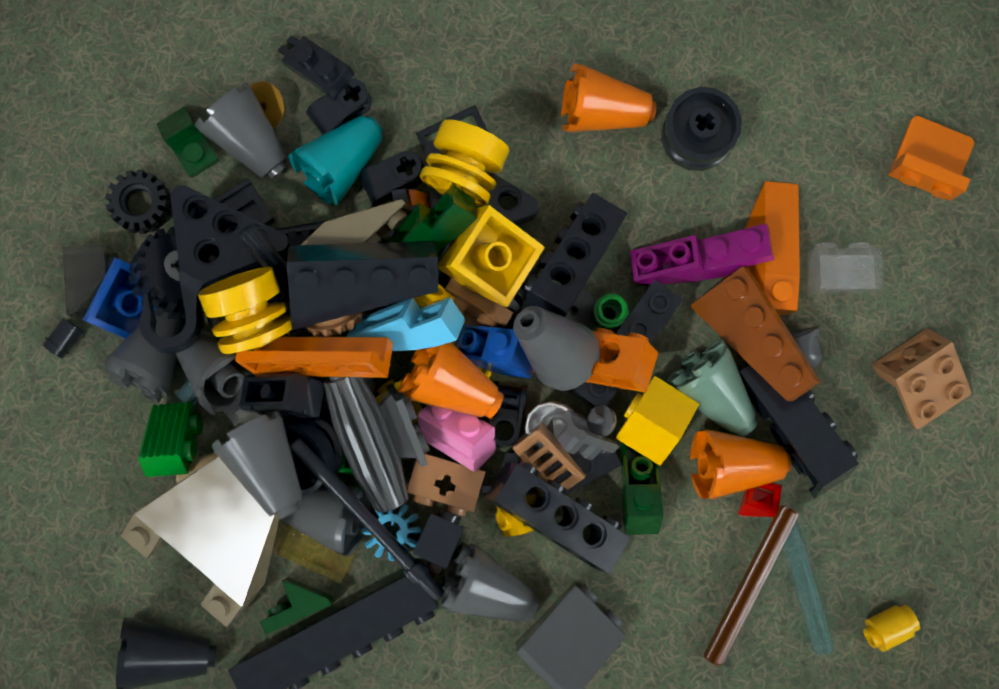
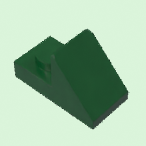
(187, 142)
(304, 602)

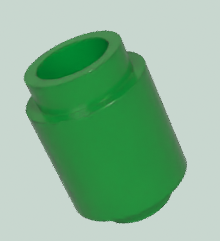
(616, 304)

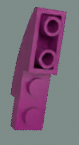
(703, 259)

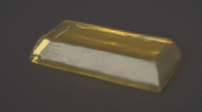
(315, 556)

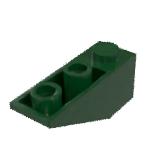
(640, 493)

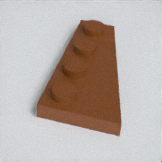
(755, 331)

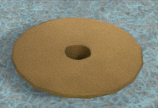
(270, 101)

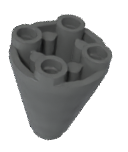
(143, 366)
(486, 588)

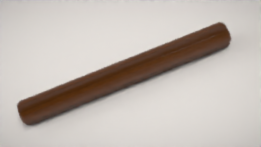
(750, 585)

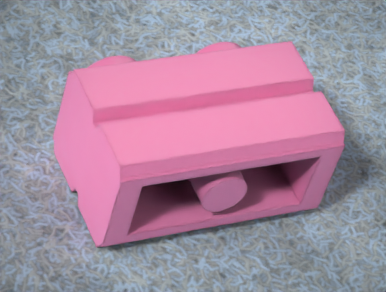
(458, 435)

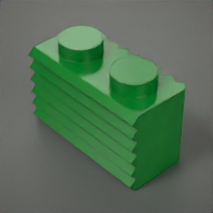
(170, 439)

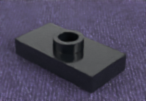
(593, 469)

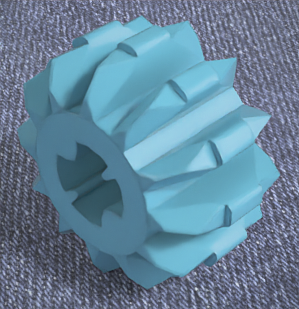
(403, 534)

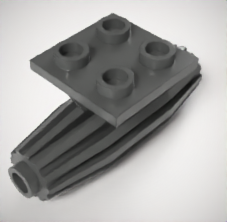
(375, 438)

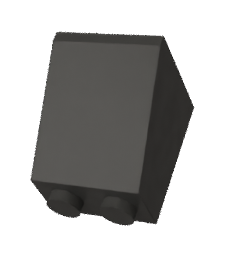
(571, 640)

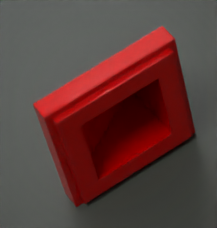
(761, 503)

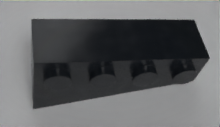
(356, 277)
(806, 431)

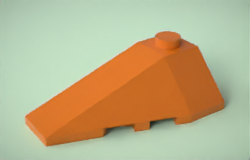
(779, 278)

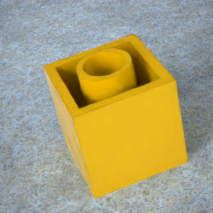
(657, 420)

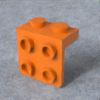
(933, 159)

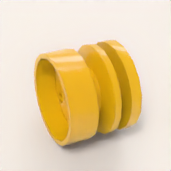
(466, 159)
(248, 316)

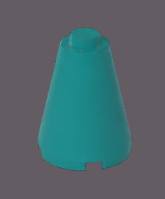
(337, 157)

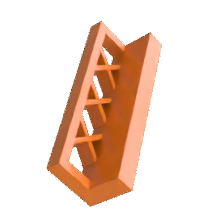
(321, 357)

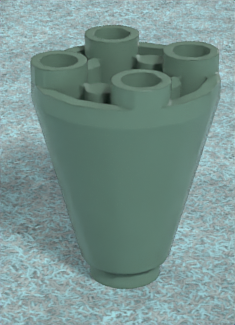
(718, 387)

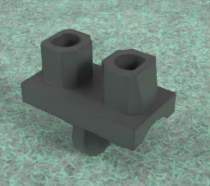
(589, 433)

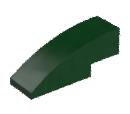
(442, 223)

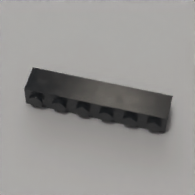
(335, 637)

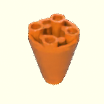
(450, 381)

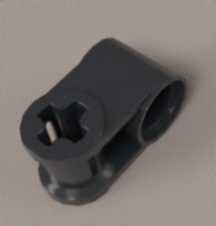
(332, 113)
(390, 175)
(510, 411)

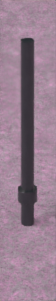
(413, 567)

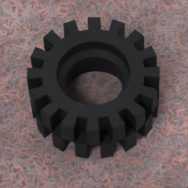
(125, 188)

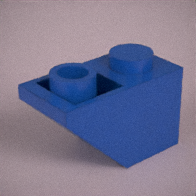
(494, 350)

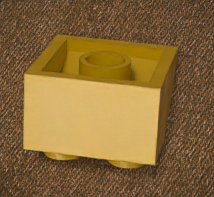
(491, 256)

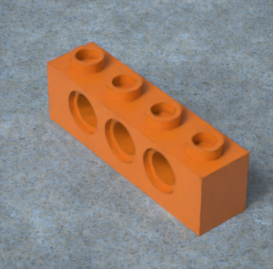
(632, 366)

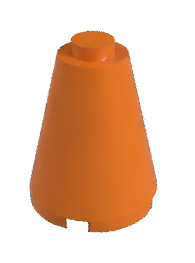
(603, 102)
(735, 463)

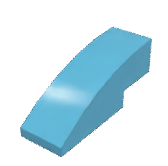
(413, 326)

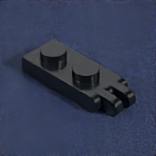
(316, 65)

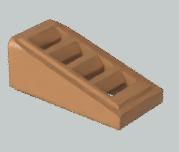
(550, 443)

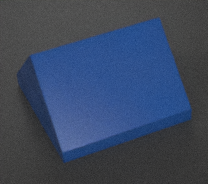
(114, 303)

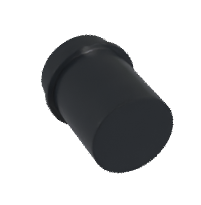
(62, 338)

